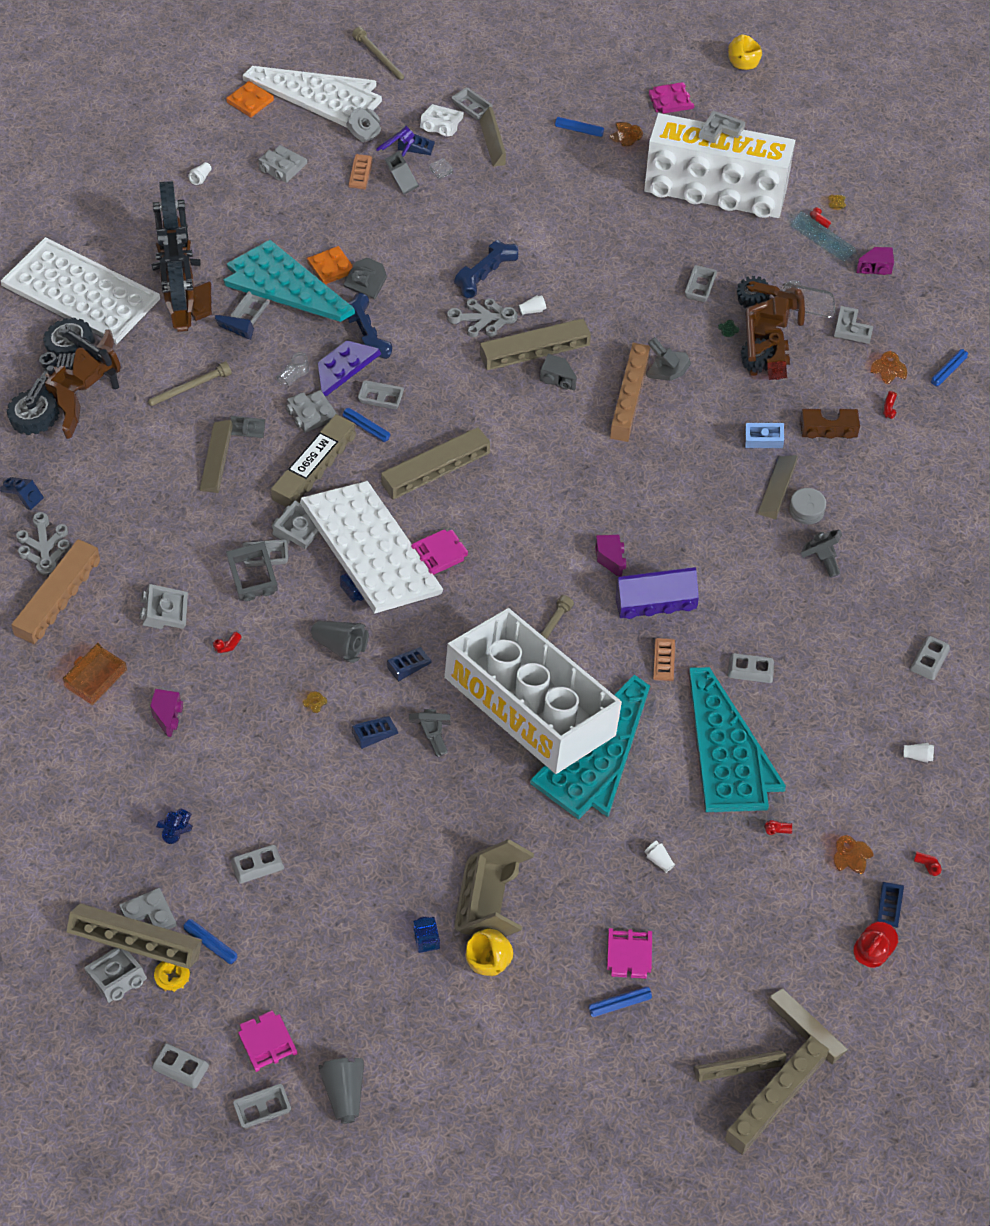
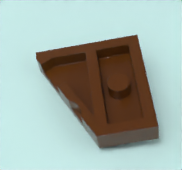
(202, 301)

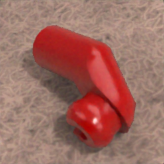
(816, 215)
(888, 405)
(222, 647)
(772, 827)
(930, 862)

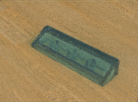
(823, 237)

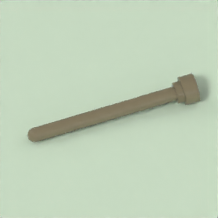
(360, 34)
(222, 370)
(564, 605)

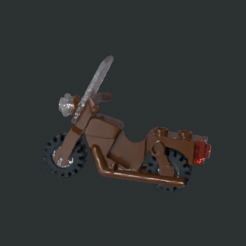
(765, 342)

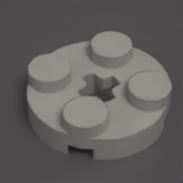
(358, 130)

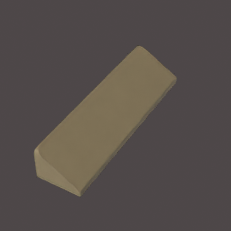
(493, 138)
(216, 456)
(778, 486)
(805, 1023)
(739, 1065)

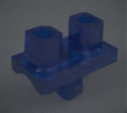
(175, 825)

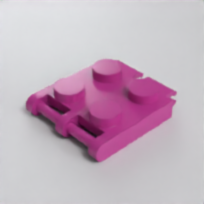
(670, 98)
(441, 551)
(629, 954)
(266, 1040)

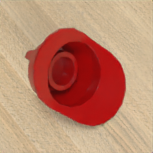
(875, 944)

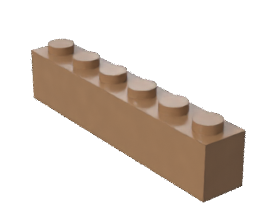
(630, 392)
(56, 592)

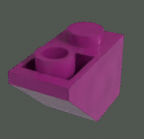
(876, 261)
(609, 553)
(165, 709)

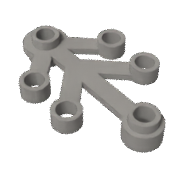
(504, 316)
(43, 545)

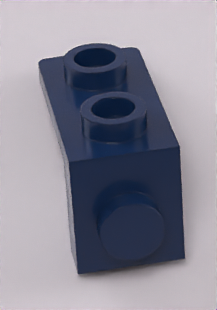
(25, 489)

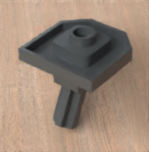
(366, 277)
(668, 363)
(824, 547)
(432, 726)

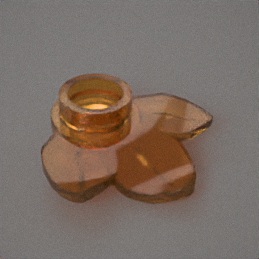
(626, 133)
(889, 369)
(854, 857)

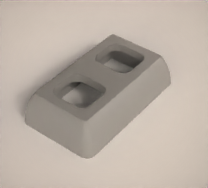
(477, 102)
(699, 271)
(243, 307)
(382, 390)
(272, 545)
(923, 670)
(751, 672)
(260, 869)
(174, 1071)
(259, 1100)

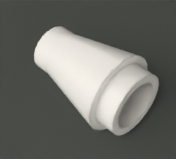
(199, 174)
(533, 305)
(920, 752)
(659, 856)

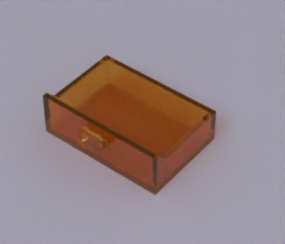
(94, 674)

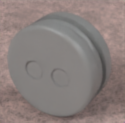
(807, 506)

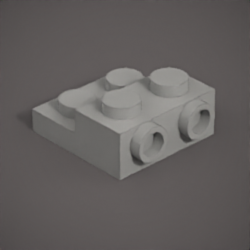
(281, 163)
(310, 410)
(295, 526)
(163, 607)
(115, 974)

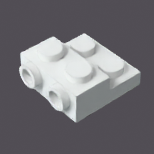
(441, 120)

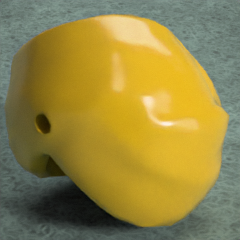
(744, 52)
(488, 952)

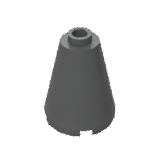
(342, 638)
(343, 1087)

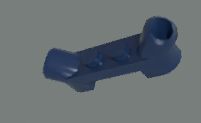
(498, 253)
(360, 303)

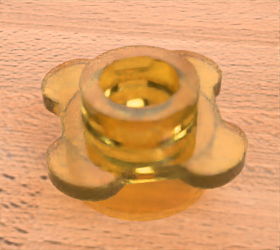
(837, 202)
(315, 696)

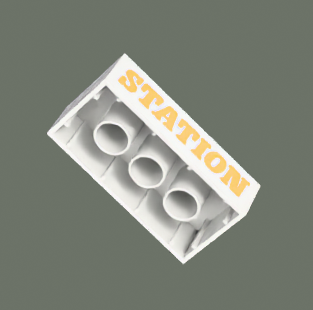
(731, 173)
(532, 690)

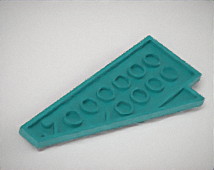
(280, 278)

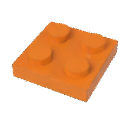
(250, 99)
(330, 265)

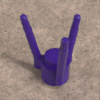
(405, 135)

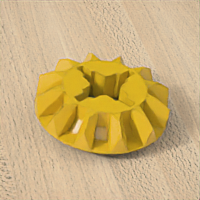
(163, 980)

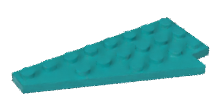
(730, 758)
(596, 776)

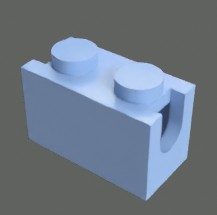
(764, 435)

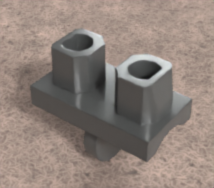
(248, 426)

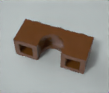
(815, 425)

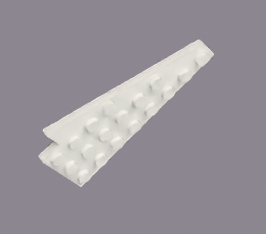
(321, 93)

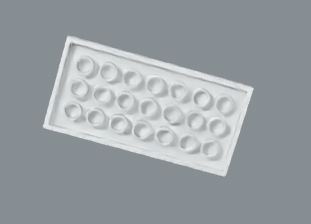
(80, 289)
(371, 546)

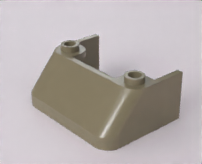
(484, 888)

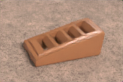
(365, 163)
(664, 647)

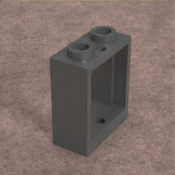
(247, 553)

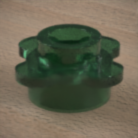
(728, 329)

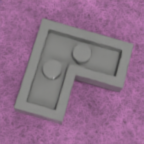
(720, 123)
(849, 329)
(152, 906)

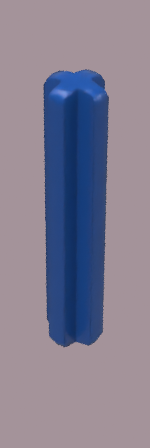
(579, 126)
(949, 367)
(366, 424)
(210, 941)
(620, 1001)

